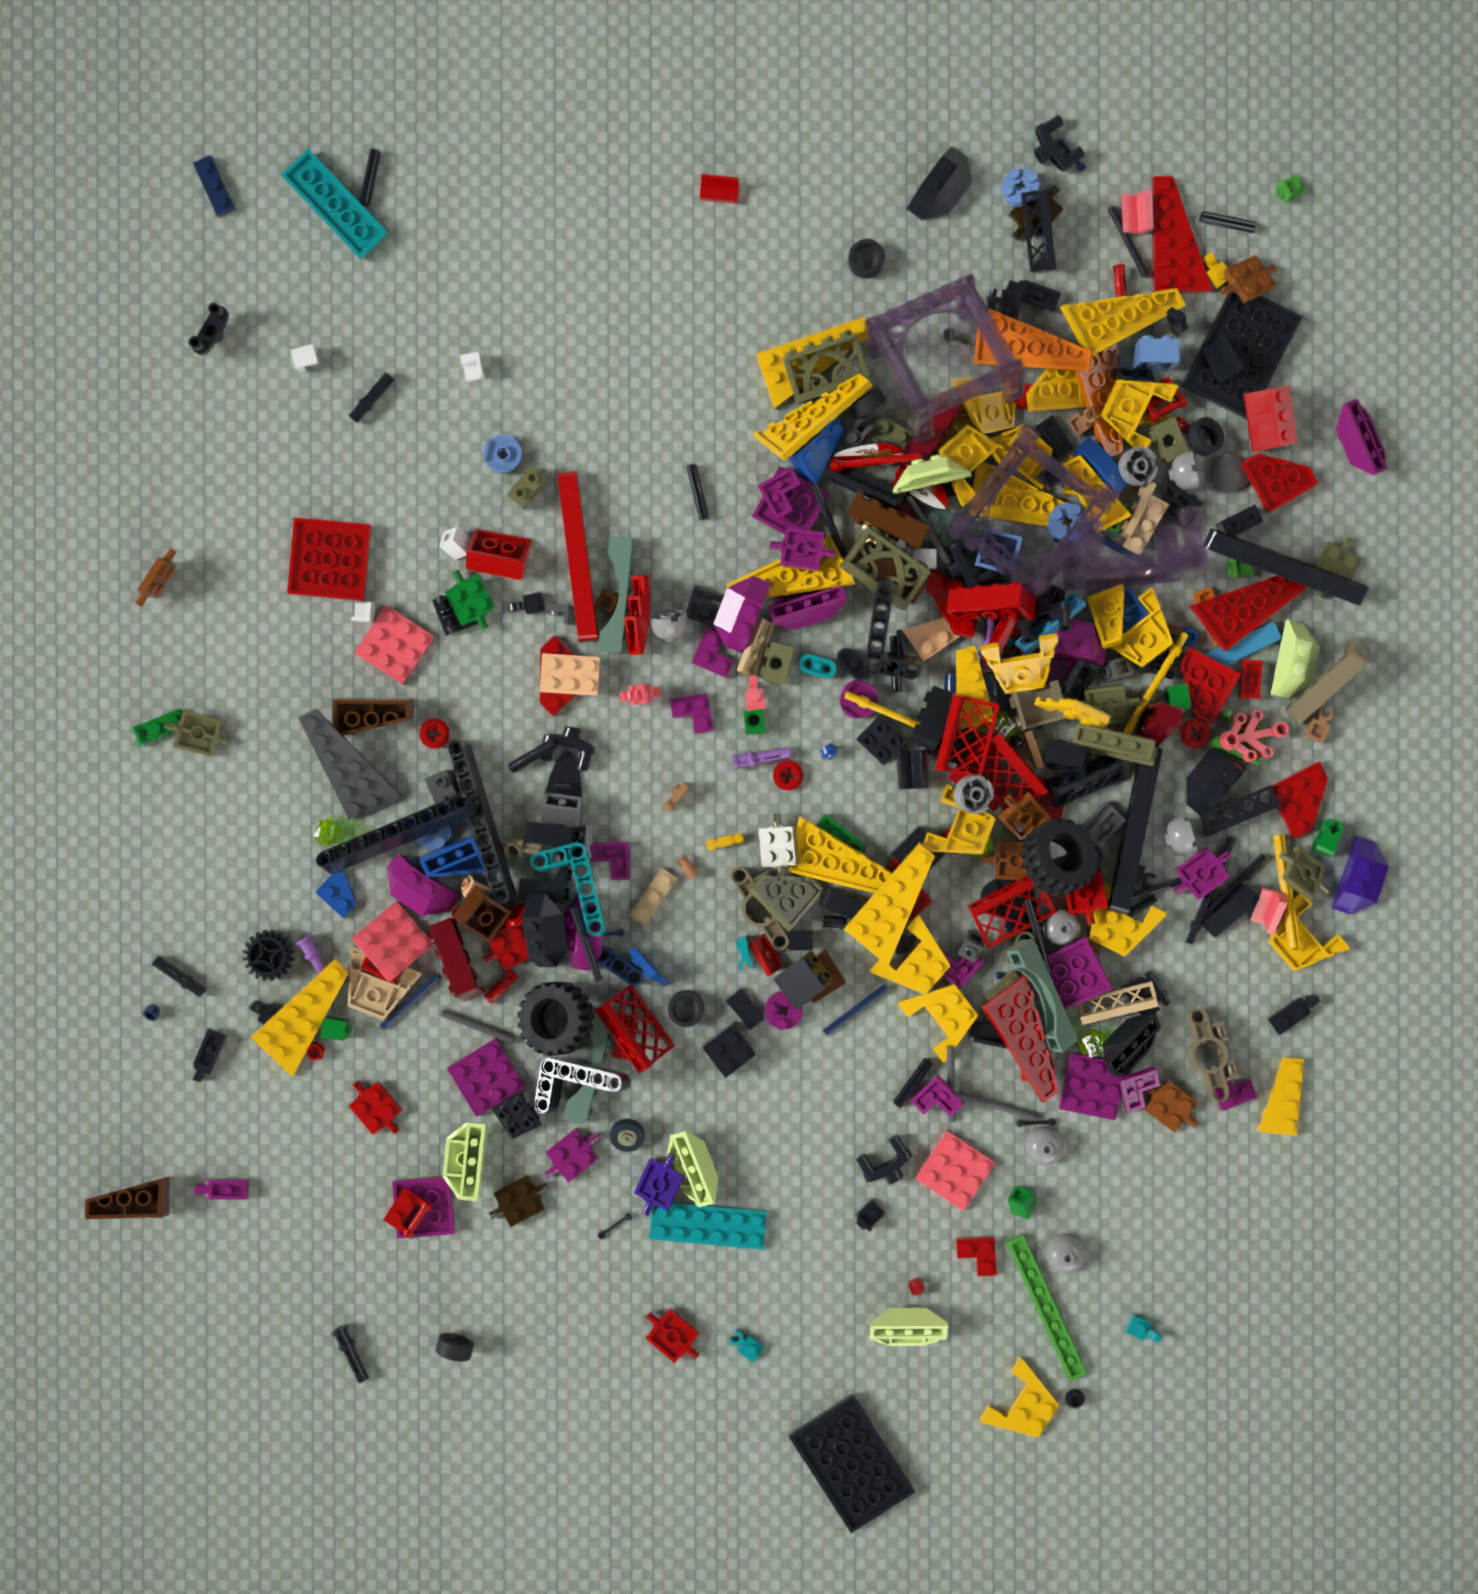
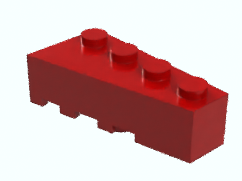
(991, 602)

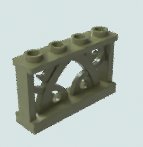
(809, 389)
(859, 573)
(1116, 744)

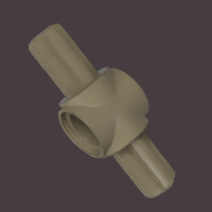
(522, 846)

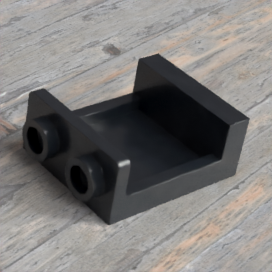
(804, 980)

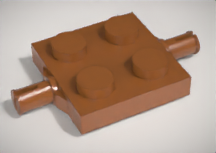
(1249, 279)
(156, 577)
(1023, 815)
(1007, 860)
(1171, 1106)

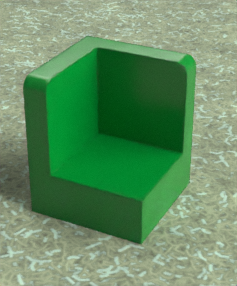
(1022, 1202)

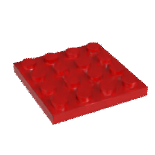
(329, 559)

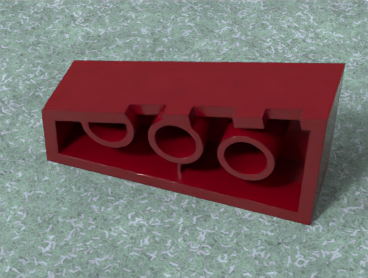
(941, 428)
(1159, 722)
(455, 960)

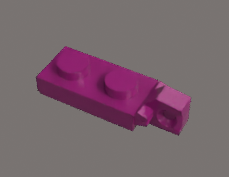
(224, 1189)

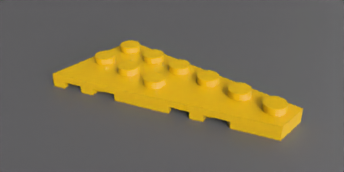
(1114, 319)
(773, 368)
(809, 419)
(1018, 500)
(792, 580)
(834, 861)
(886, 913)
(296, 1023)

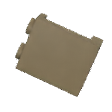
(1031, 715)

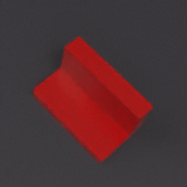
(719, 188)

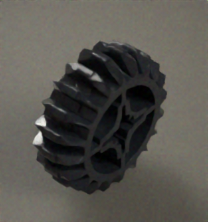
(264, 950)

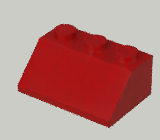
(1270, 418)
(498, 554)

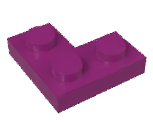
(774, 492)
(707, 655)
(698, 707)
(618, 856)
(961, 970)
(1133, 1085)
(938, 1092)
(1238, 1094)

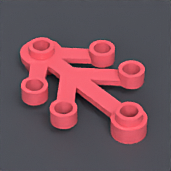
(1250, 736)

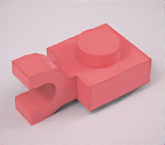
(754, 697)

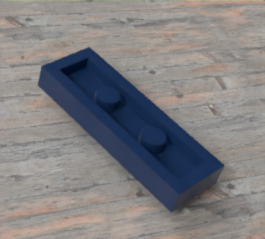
(214, 186)

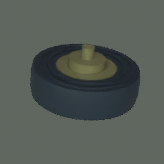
(627, 1135)

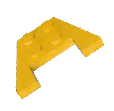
(1127, 406)
(989, 411)
(969, 450)
(1147, 637)
(1024, 671)
(1075, 709)
(967, 833)
(1119, 931)
(1310, 949)
(922, 966)
(949, 1010)
(1031, 1408)

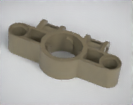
(770, 926)
(1226, 1069)

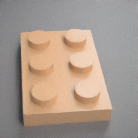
(570, 674)

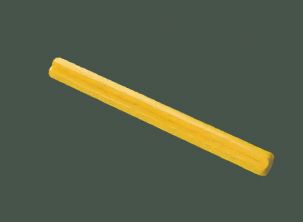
(1289, 912)

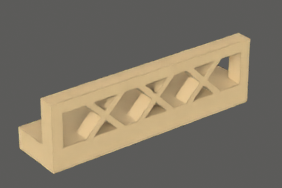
(1123, 1008)

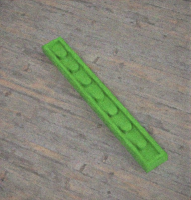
(1046, 1307)

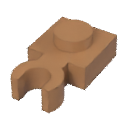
(1082, 421)
(1318, 729)
(678, 791)

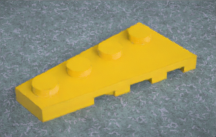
(1082, 470)
(971, 684)
(1284, 1099)

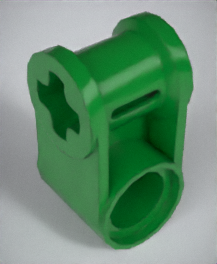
(1326, 839)

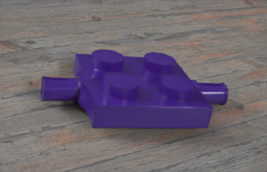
(659, 1184)

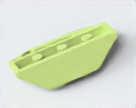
(930, 473)
(1295, 661)
(465, 1160)
(696, 1164)
(908, 1327)

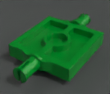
(470, 600)

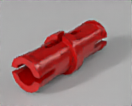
(501, 986)

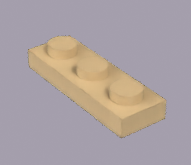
(1137, 509)
(1146, 525)
(755, 647)
(653, 896)

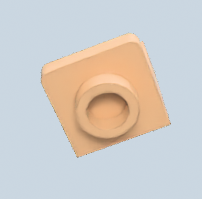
(469, 884)

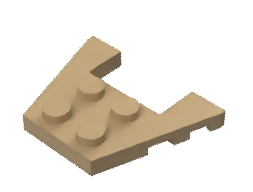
(372, 993)

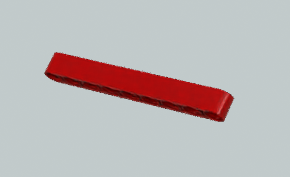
(577, 556)

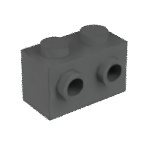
(442, 786)
(561, 809)

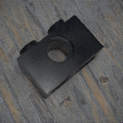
(1240, 521)

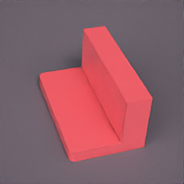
(1137, 212)
(1269, 909)

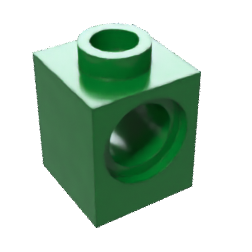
(1178, 696)
(760, 728)
(336, 1028)

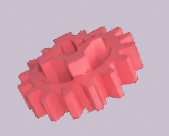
(640, 694)

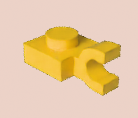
(1215, 271)

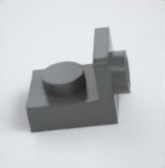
(557, 609)
(1117, 669)
(972, 946)

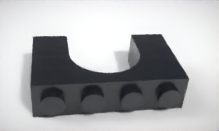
(556, 837)

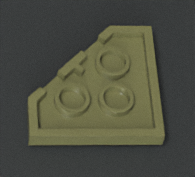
(786, 897)

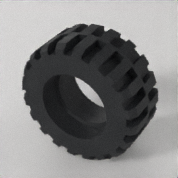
(1078, 847)
(533, 1023)

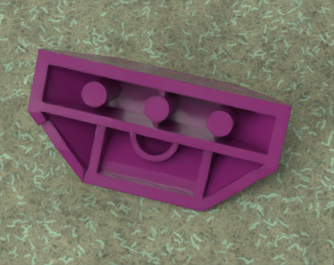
(1361, 438)
(807, 607)
(740, 611)
(1079, 643)
(416, 890)
(576, 954)

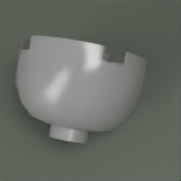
(1138, 466)
(1185, 471)
(668, 624)
(973, 794)
(1180, 835)
(1061, 928)
(1044, 1145)
(1064, 1253)

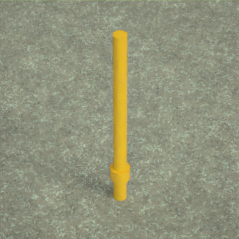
(1174, 652)
(864, 702)

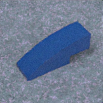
(1101, 464)

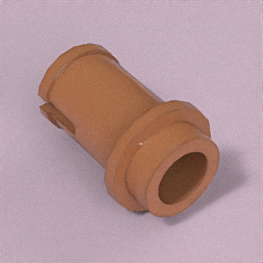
(687, 867)

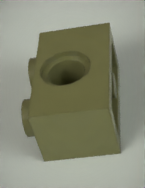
(1177, 445)
(527, 487)
(781, 652)

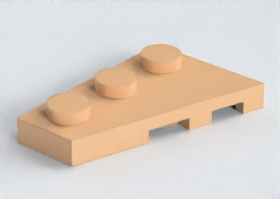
(930, 637)

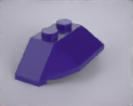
(1361, 877)

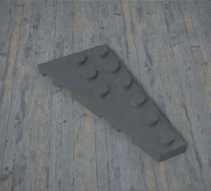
(349, 772)

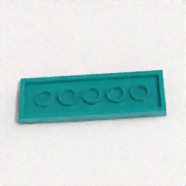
(334, 204)
(709, 1225)

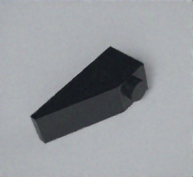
(1230, 910)

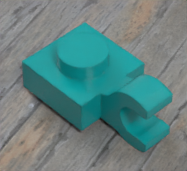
(743, 948)
(1141, 1328)

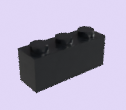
(932, 717)

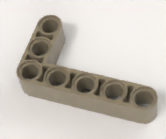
(1355, 657)

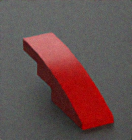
(639, 609)

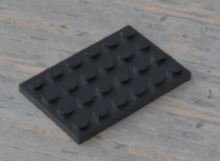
(1259, 337)
(851, 1463)

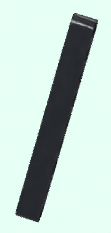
(1285, 567)
(488, 828)
(396, 833)
(1133, 836)

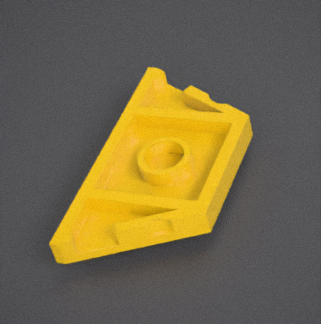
(1029, 468)

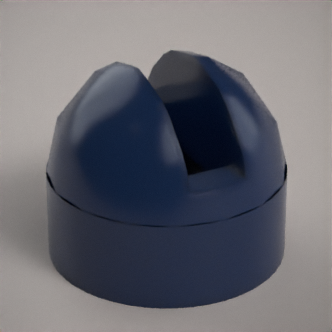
(151, 1012)

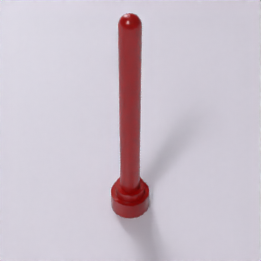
(838, 465)

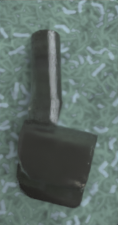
(949, 337)

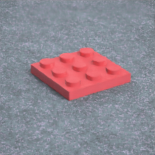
(394, 644)
(392, 941)
(955, 1170)

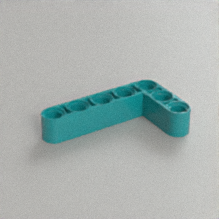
(581, 881)

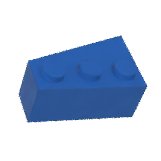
(814, 455)
(454, 858)

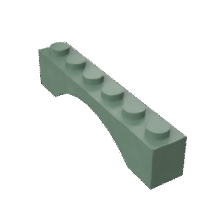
(620, 553)
(1057, 1027)
(579, 1104)

